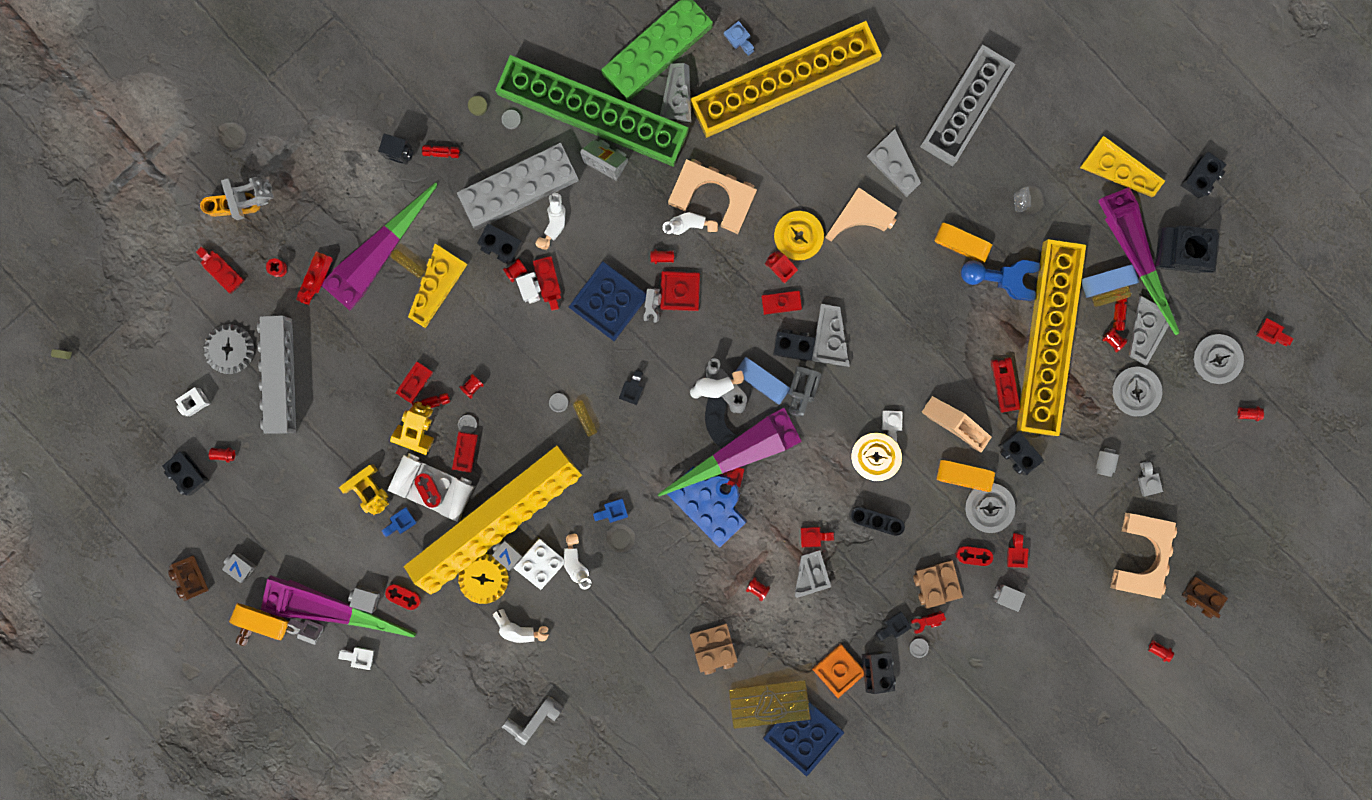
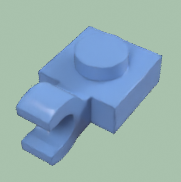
(738, 37)

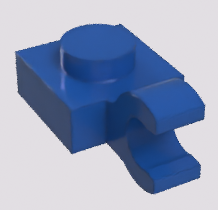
(614, 511)
(400, 521)

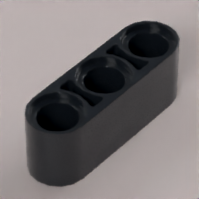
(885, 524)

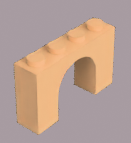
(695, 175)
(1152, 580)

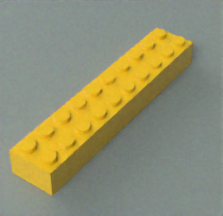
(786, 79)
(1051, 337)
(492, 521)

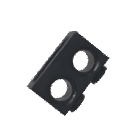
(395, 149)
(1201, 173)
(502, 240)
(793, 351)
(1024, 449)
(188, 469)
(874, 673)

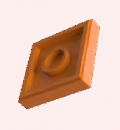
(839, 670)

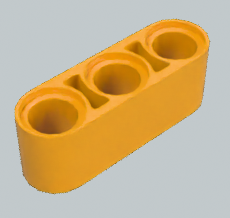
(221, 205)
(963, 242)
(965, 476)
(259, 621)

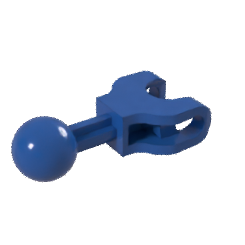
(1008, 277)

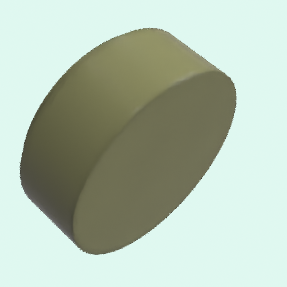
(477, 105)
(61, 354)

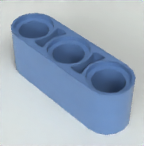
(1109, 281)
(763, 381)

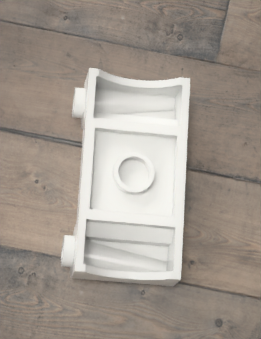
(454, 491)

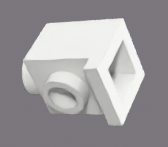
(529, 288)
(184, 402)

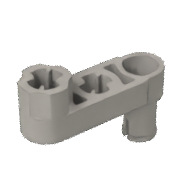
(714, 372)
(549, 707)

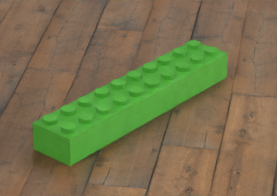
(591, 110)

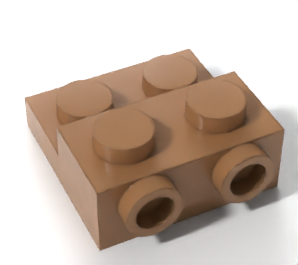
(937, 584)
(713, 648)

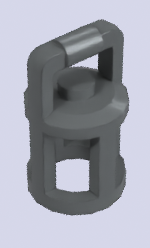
(809, 391)

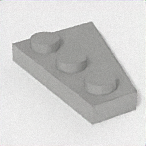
(676, 99)
(895, 164)
(1147, 331)
(830, 338)

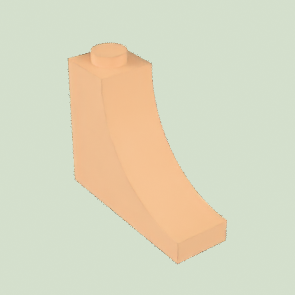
(863, 210)
(957, 423)

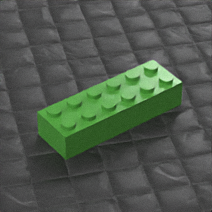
(657, 48)

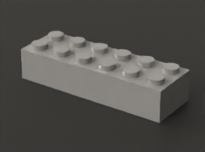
(967, 105)
(517, 186)
(277, 375)

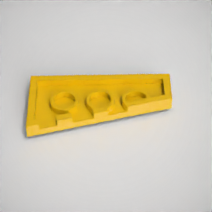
(1120, 167)
(440, 277)

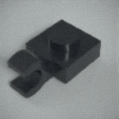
(631, 390)
(896, 626)

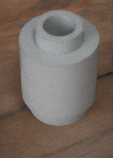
(1107, 462)

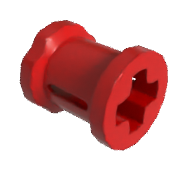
(271, 269)
(515, 270)
(1114, 339)
(471, 386)
(758, 588)

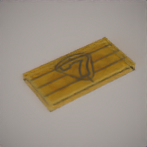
(769, 704)

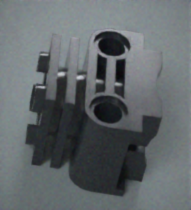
(1173, 255)

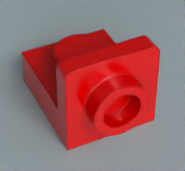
(781, 266)

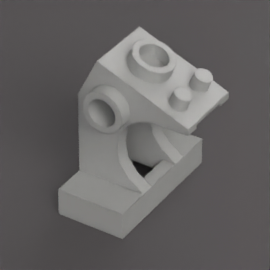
(237, 199)

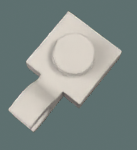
(892, 422)
(360, 658)

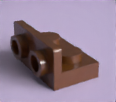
(188, 578)
(1205, 597)

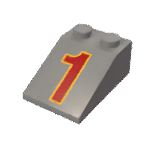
(604, 159)

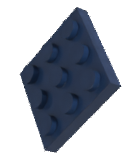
(608, 301)
(804, 741)

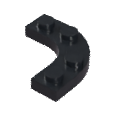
(715, 422)

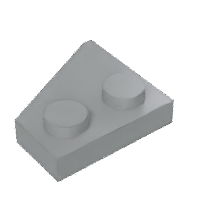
(811, 574)

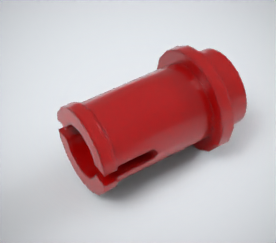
(662, 256)
(1251, 413)
(222, 454)
(1161, 651)

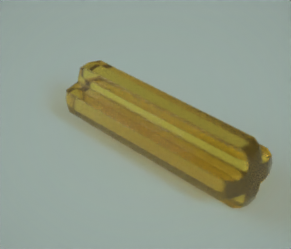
(407, 263)
(1111, 296)
(584, 418)

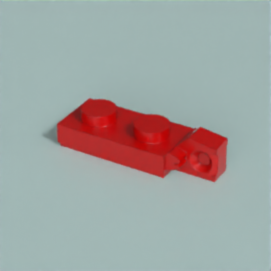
(220, 270)
(314, 278)
(548, 281)

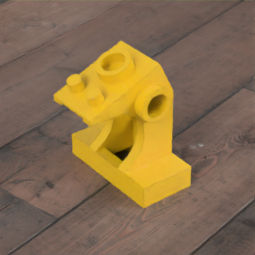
(418, 419)
(360, 483)

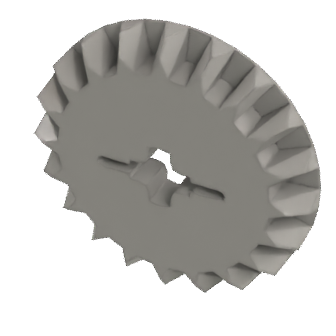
(1222, 346)
(238, 358)
(1148, 398)
(998, 518)

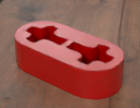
(424, 492)
(973, 560)
(405, 593)

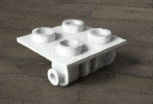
(539, 564)

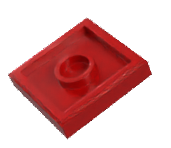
(680, 291)

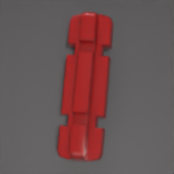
(440, 151)
(1120, 315)
(435, 401)

